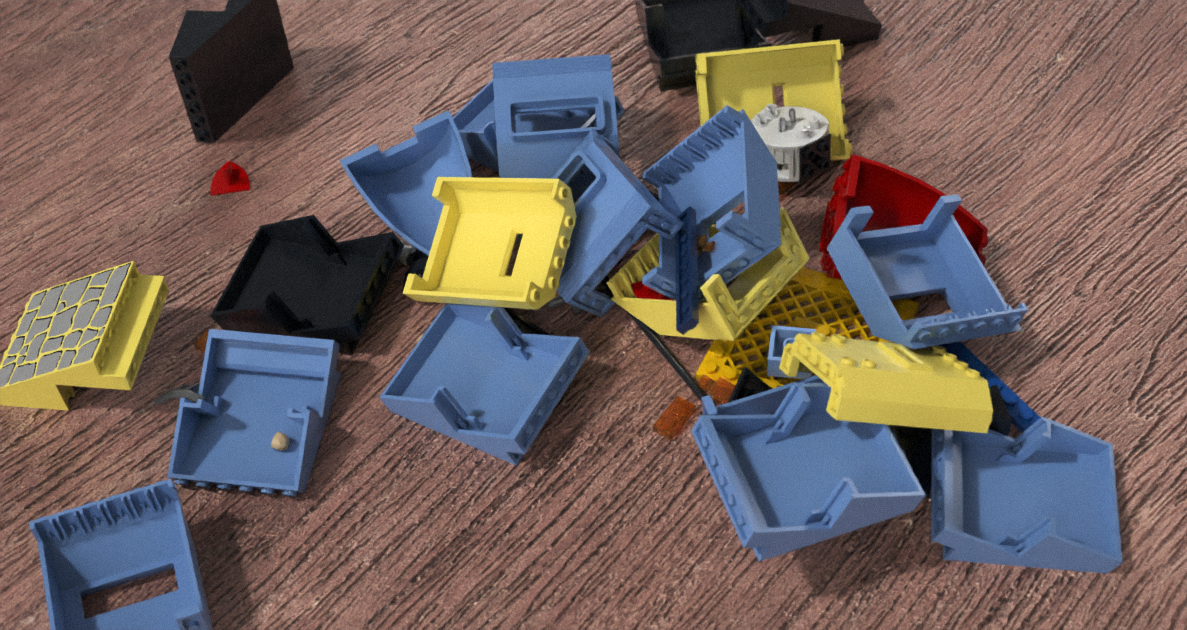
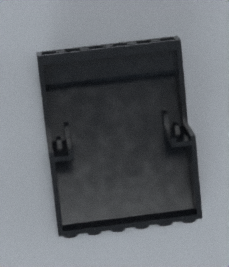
(832, 19)
(684, 28)
(228, 63)
(307, 283)

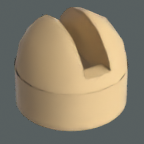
(280, 441)

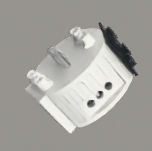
(796, 140)

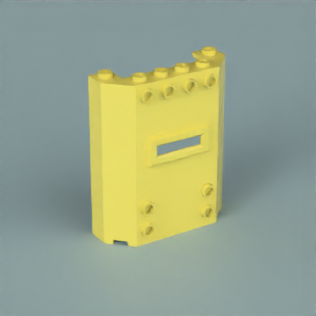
(748, 78)
(478, 239)
(893, 383)

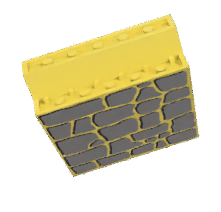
(81, 336)

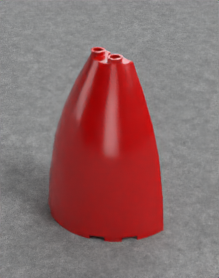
(895, 202)

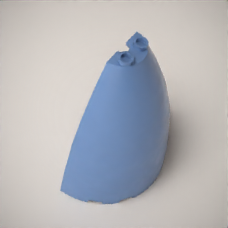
(402, 178)

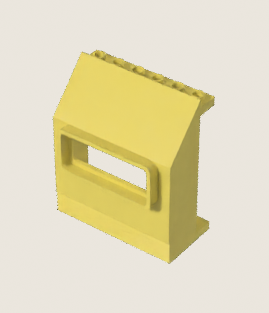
(727, 309)

